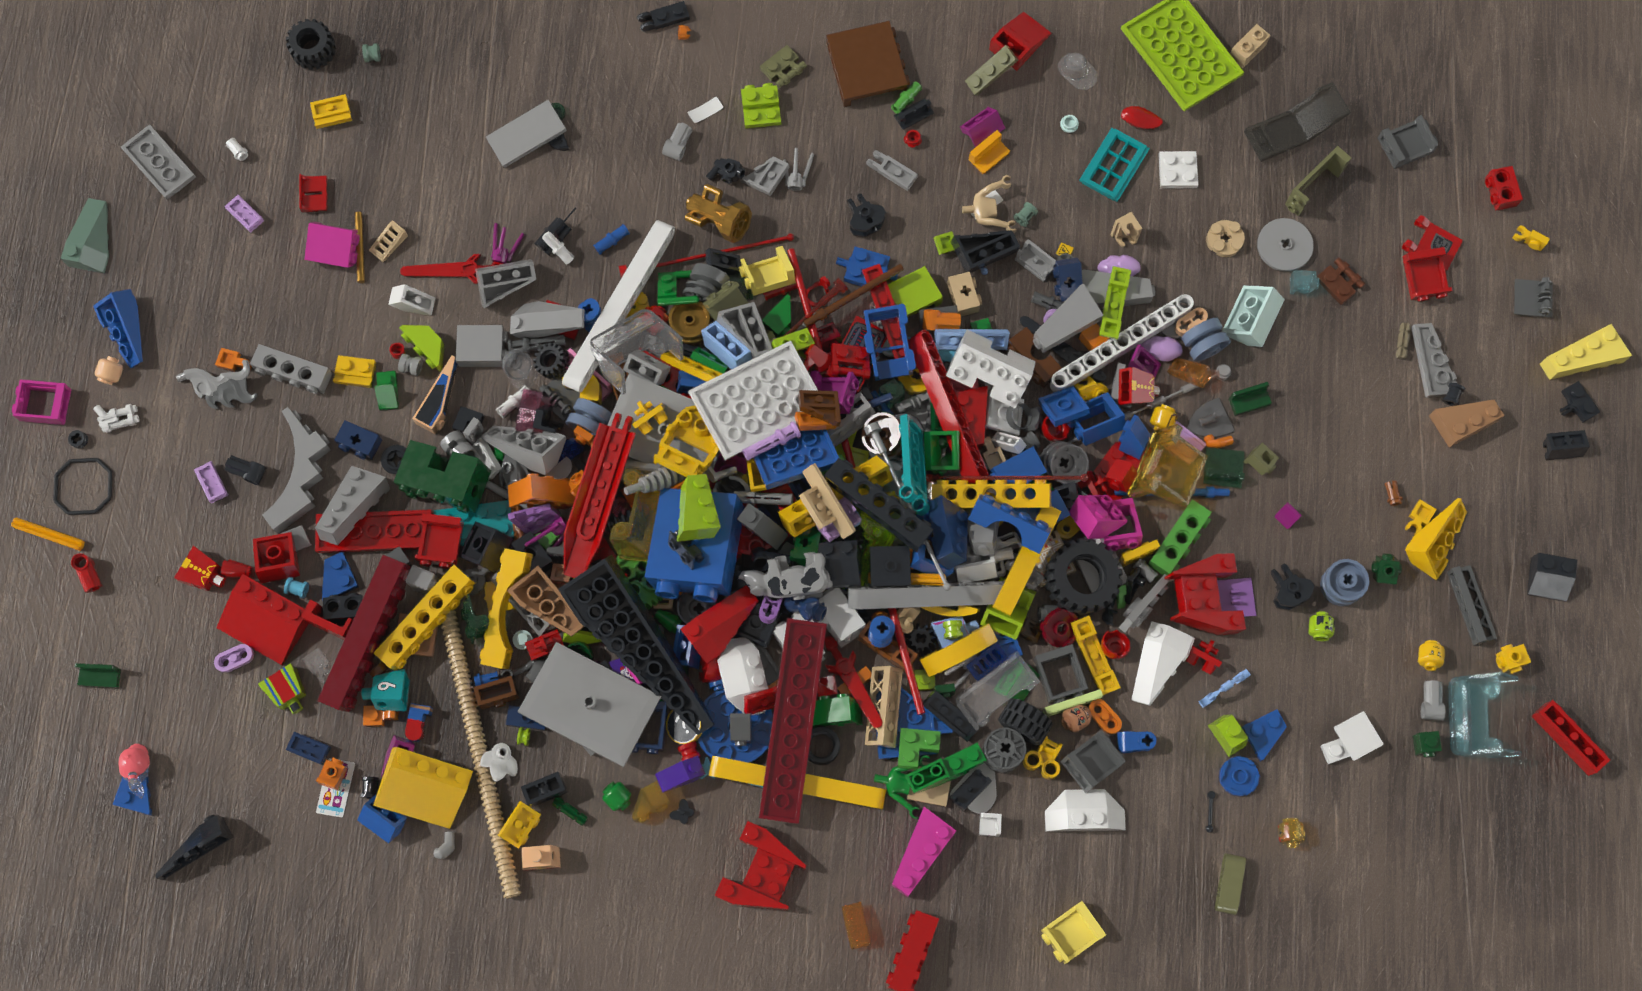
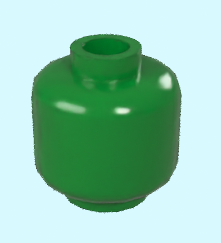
(616, 796)

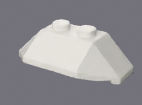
(741, 671)
(1084, 812)

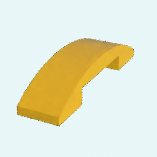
(946, 611)
(959, 650)
(1094, 656)

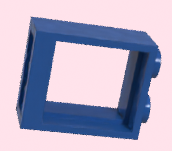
(1097, 405)

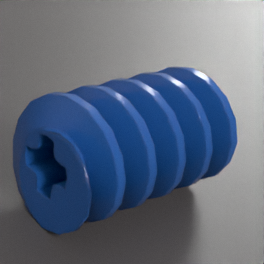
(591, 314)
(881, 639)

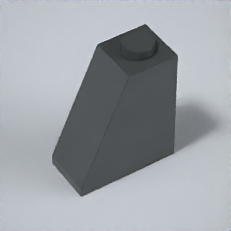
(762, 526)

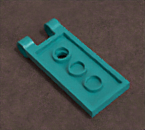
(913, 465)

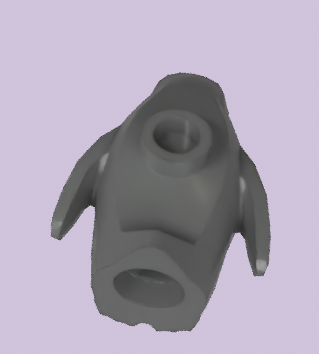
(512, 471)

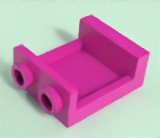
(331, 245)

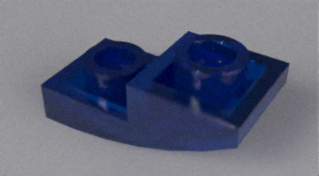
(571, 449)

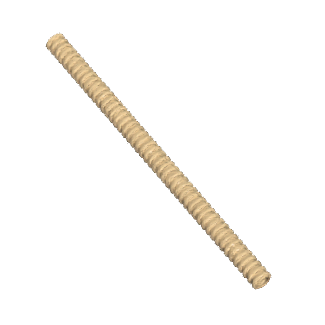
(478, 748)

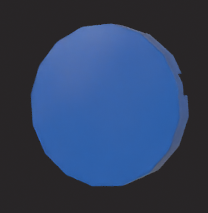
(1239, 776)

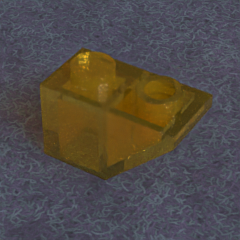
(649, 801)

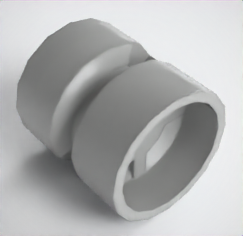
(458, 443)

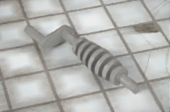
(666, 478)

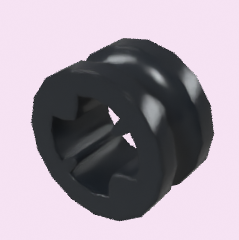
(75, 434)

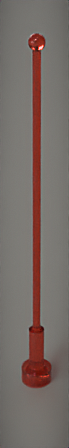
(839, 287)
(934, 477)

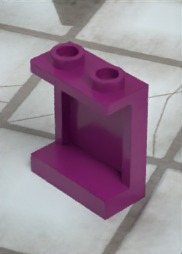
(845, 386)

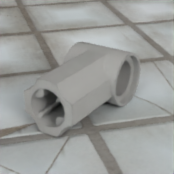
(675, 146)
(1432, 707)

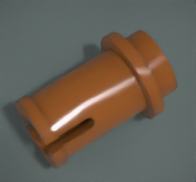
(1393, 493)

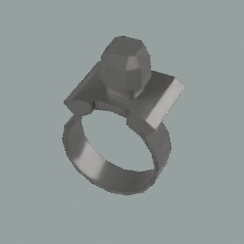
(1034, 419)

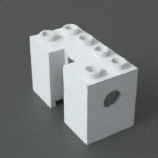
(1006, 373)
(841, 621)

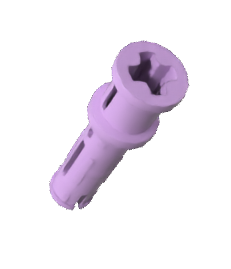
(779, 437)

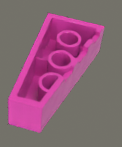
(923, 848)

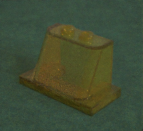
(1169, 467)

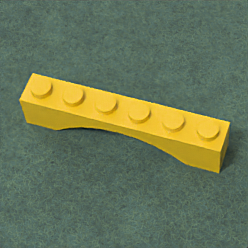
(497, 648)

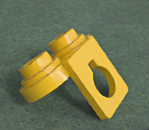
(1090, 390)

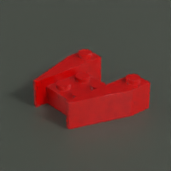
(1200, 599)
(766, 875)

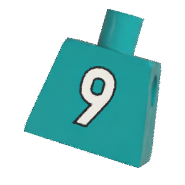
(389, 691)

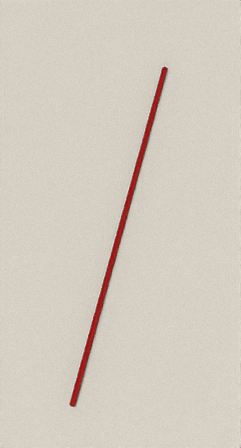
(849, 457)

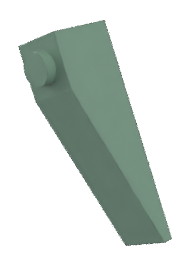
(88, 241)

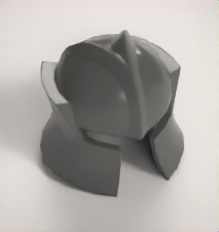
(737, 482)

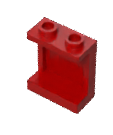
(1426, 274)
(439, 540)
(314, 616)

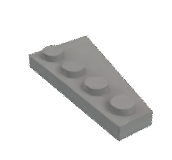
(1432, 362)

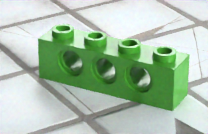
(1193, 512)

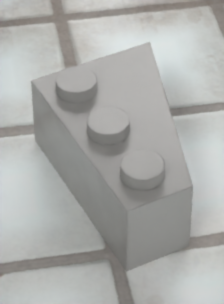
(503, 279)
(747, 327)

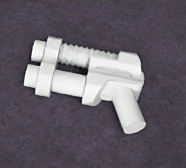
(110, 420)

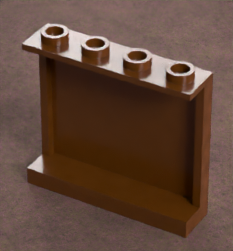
(866, 61)

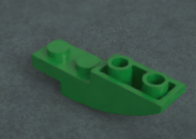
(946, 769)

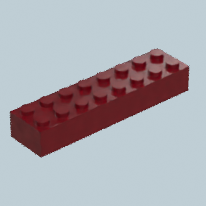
(365, 635)

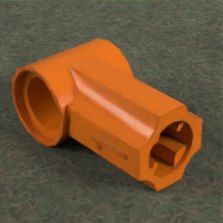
(940, 320)

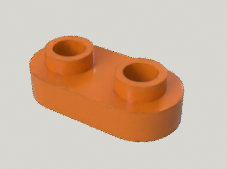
(1106, 715)

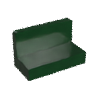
(1250, 399)
(98, 675)

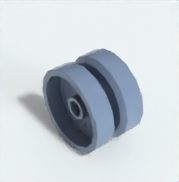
(1206, 339)
(588, 416)
(1352, 574)

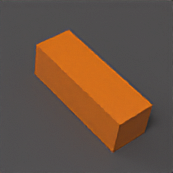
(865, 676)

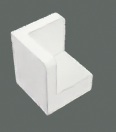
(990, 824)

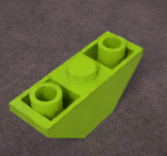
(425, 343)

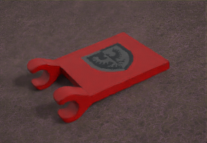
(1434, 238)

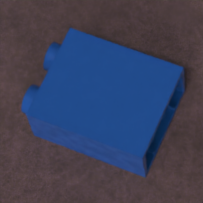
(715, 572)

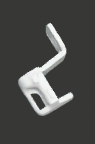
(1015, 543)

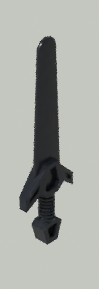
(1064, 350)

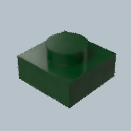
(946, 690)

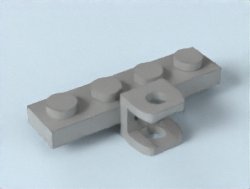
(1140, 607)

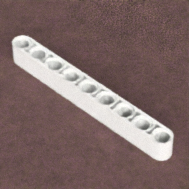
(1127, 337)

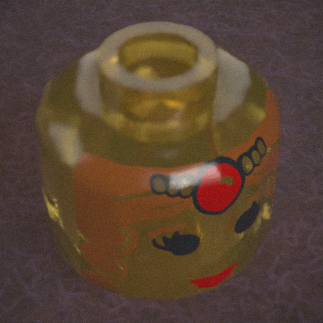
(1291, 832)

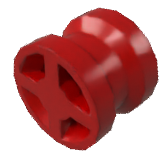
(688, 750)

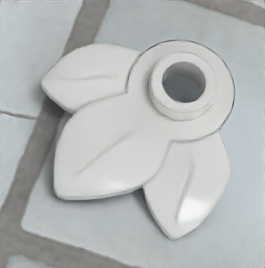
(499, 764)

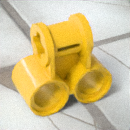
(1045, 756)

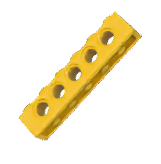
(1041, 500)
(796, 516)
(414, 621)

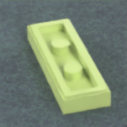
(1083, 700)

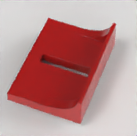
(312, 184)

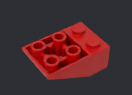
(1022, 36)

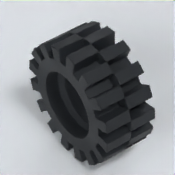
(544, 355)

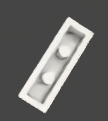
(1008, 442)

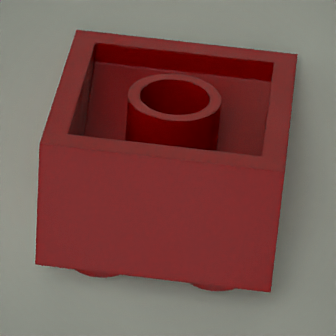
(275, 557)

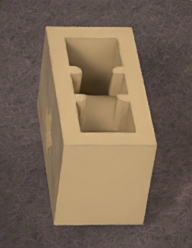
(1250, 45)
(964, 283)

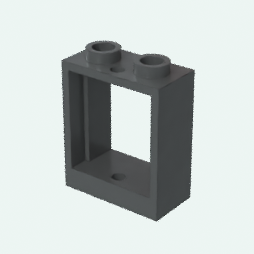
(1067, 651)

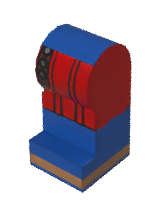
(416, 720)

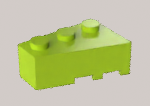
(697, 510)

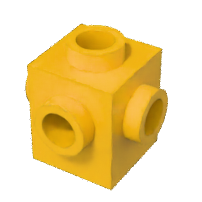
(1512, 658)

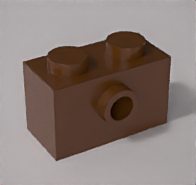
(496, 693)

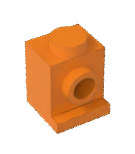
(335, 780)

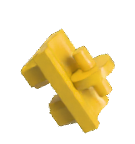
(643, 423)

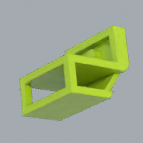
(1005, 624)

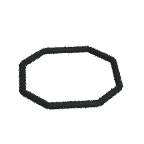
(84, 511)

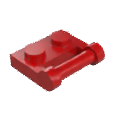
(850, 356)

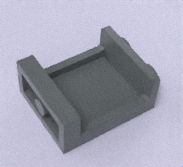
(1408, 142)
(1093, 761)

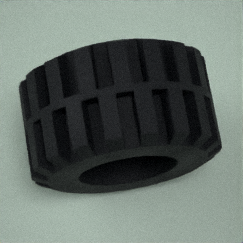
(309, 31)
(1026, 720)

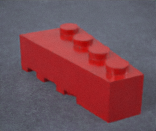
(913, 952)

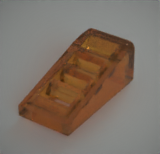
(1201, 375)

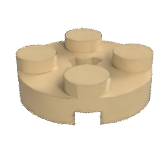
(1218, 245)

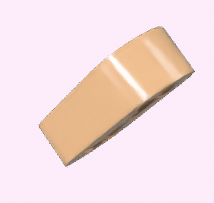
(1188, 318)

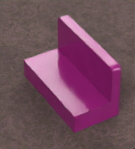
(983, 125)

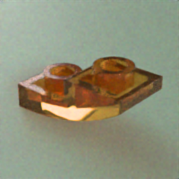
(856, 925)

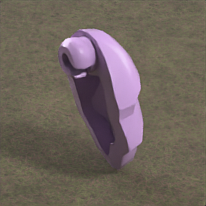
(1122, 261)
(1163, 348)

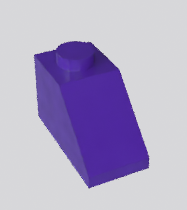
(680, 774)

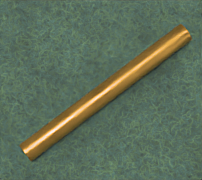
(359, 248)

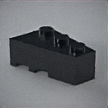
(984, 249)

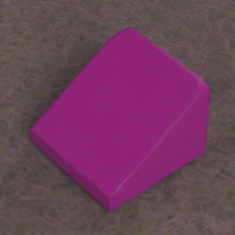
(1287, 515)

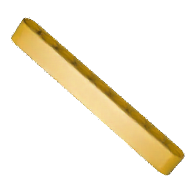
(813, 784)

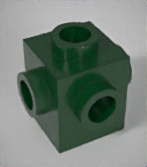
(1386, 569)

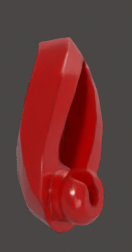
(1141, 117)

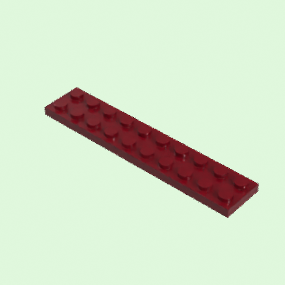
(792, 721)

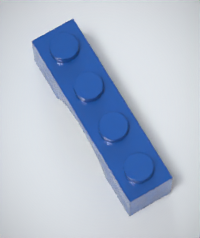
(989, 511)

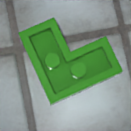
(914, 741)

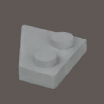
(767, 176)

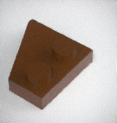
(821, 405)

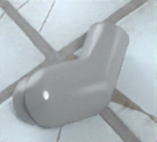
(447, 847)

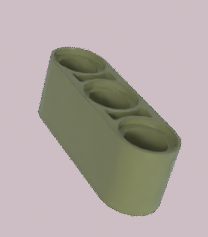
(1230, 884)

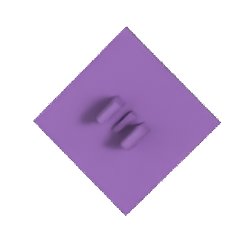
(1237, 595)

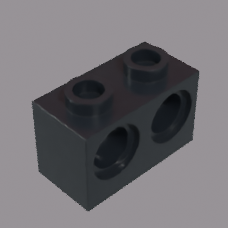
(344, 603)

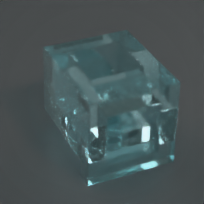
(1303, 281)

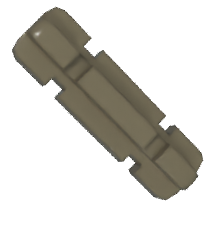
(1403, 340)

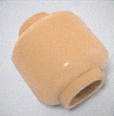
(108, 370)

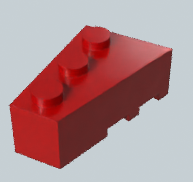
(974, 408)

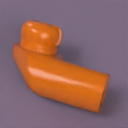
(1218, 443)

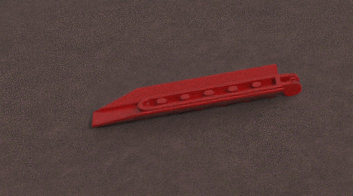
(596, 494)

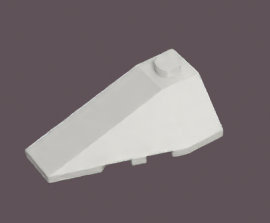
(1161, 655)

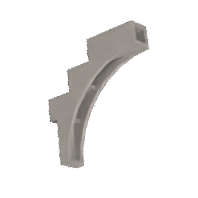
(296, 498)

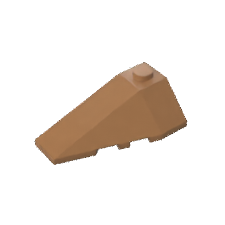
(543, 599)

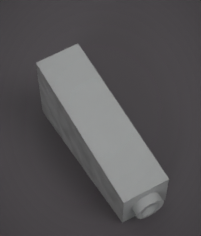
(1138, 291)
(1068, 320)

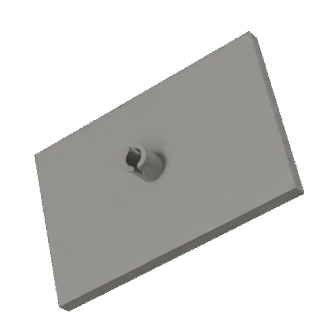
(646, 446)
(589, 704)

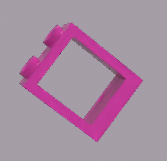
(60, 403)
(1128, 540)

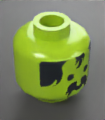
(1321, 626)

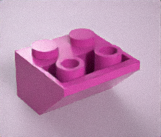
(1097, 515)

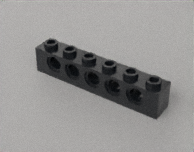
(914, 539)

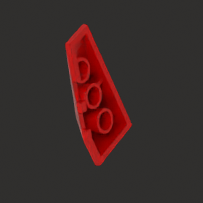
(716, 626)

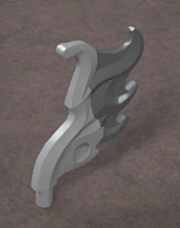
(222, 388)

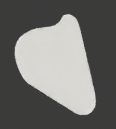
(987, 797)

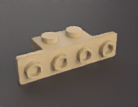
(823, 503)

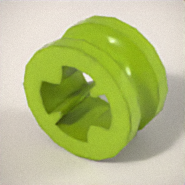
(523, 736)

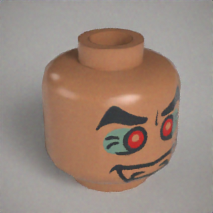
(1076, 718)

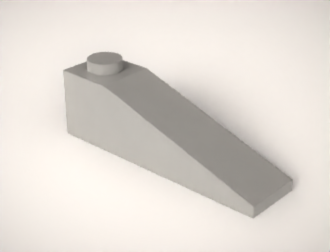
(545, 319)
(532, 449)

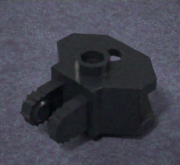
(865, 217)
(1291, 587)

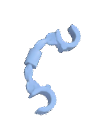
(1224, 687)

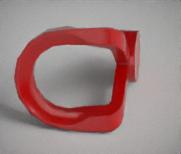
(823, 282)

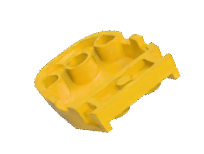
(692, 430)

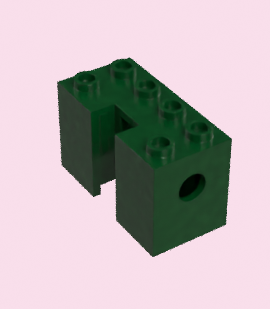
(424, 476)

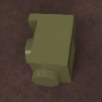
(1262, 459)

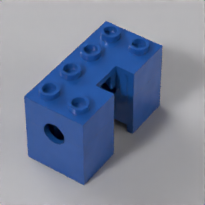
(1027, 464)

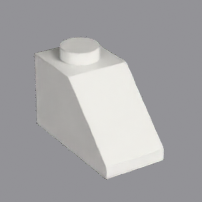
(411, 300)

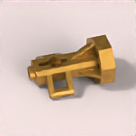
(730, 220)

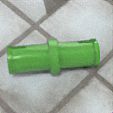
(906, 97)

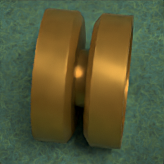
(695, 314)

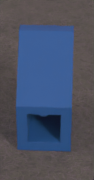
(1134, 437)

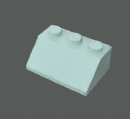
(1253, 315)

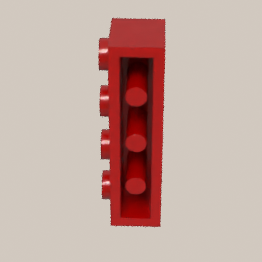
(1570, 737)

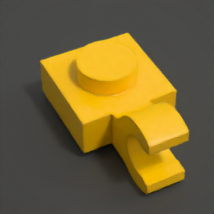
(1533, 239)

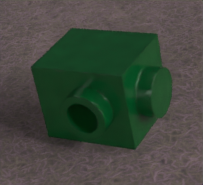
(1427, 744)

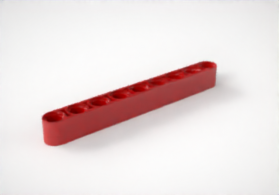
(946, 403)

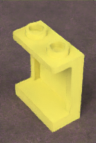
(768, 273)
(1072, 933)

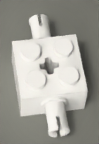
(981, 567)

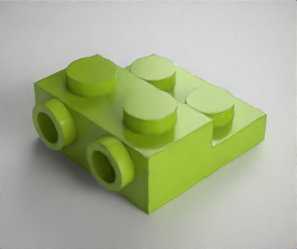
(761, 106)

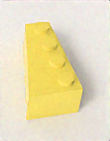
(1591, 352)

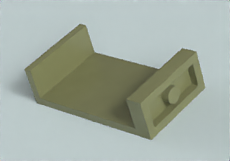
(1334, 162)
(727, 298)

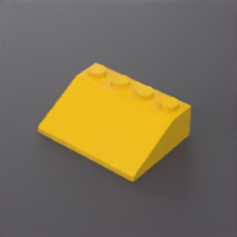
(422, 787)

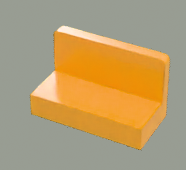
(988, 153)

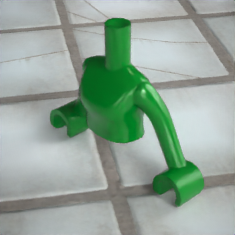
(897, 783)

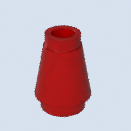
(234, 569)

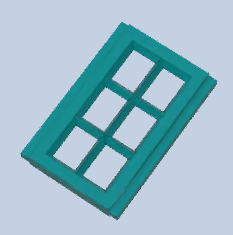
(1129, 172)

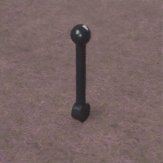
(1211, 795)

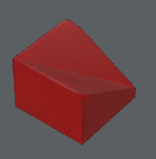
(827, 686)

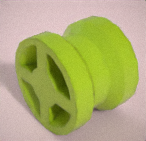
(952, 629)

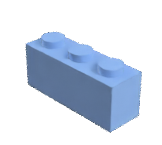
(725, 345)

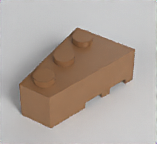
(1465, 420)

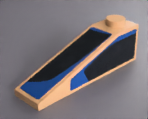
(435, 405)

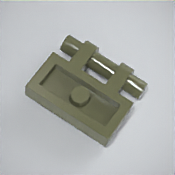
(779, 63)

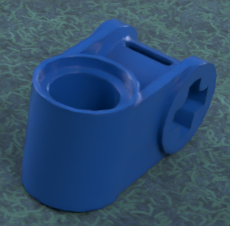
(1132, 741)

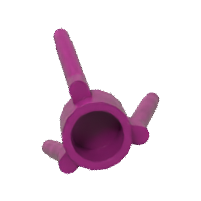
(500, 253)
(557, 527)

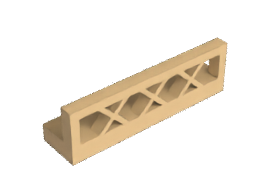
(887, 706)

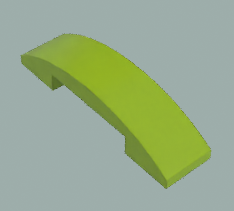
(1114, 302)

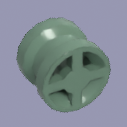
(371, 52)

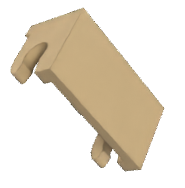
(1127, 227)

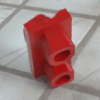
(1093, 484)
(543, 644)
(1211, 662)

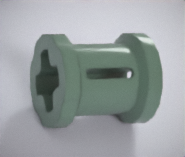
(1025, 214)

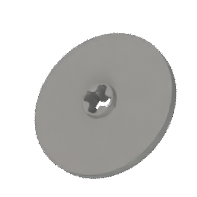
(1281, 231)

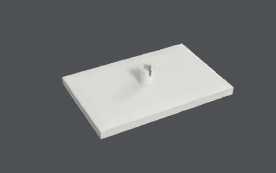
(753, 399)

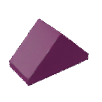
(1144, 361)

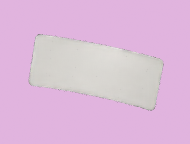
(705, 110)

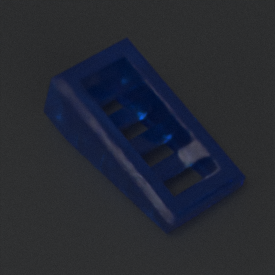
(1001, 652)

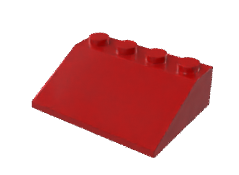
(262, 619)

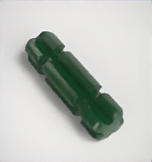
(570, 811)

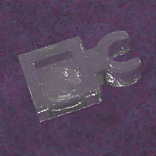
(317, 663)

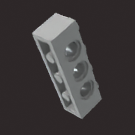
(265, 356)

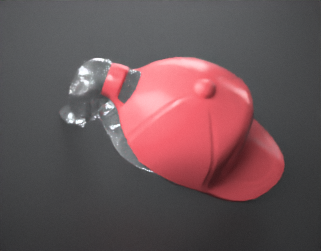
(135, 767)

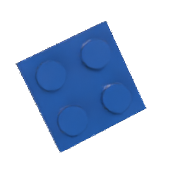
(1064, 406)

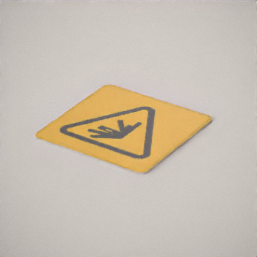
(1063, 248)

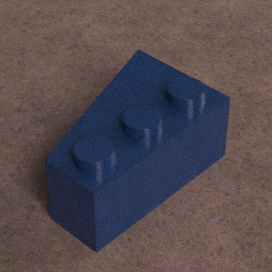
(949, 532)

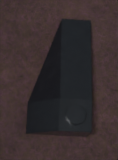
(202, 841)

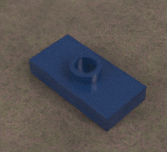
(517, 720)
(308, 748)

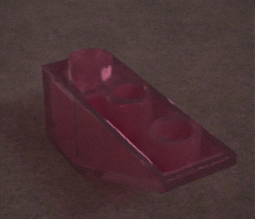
(529, 403)

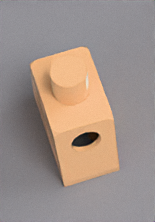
(540, 857)

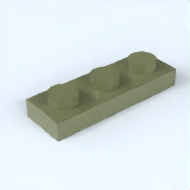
(991, 70)

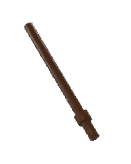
(822, 314)

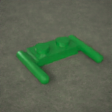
(668, 289)

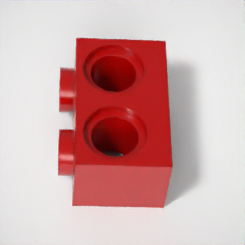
(1508, 187)

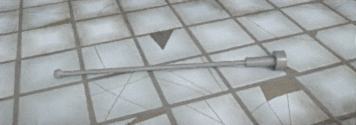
(873, 430)

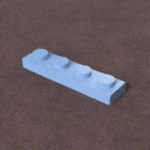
(950, 338)

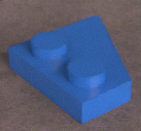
(337, 576)

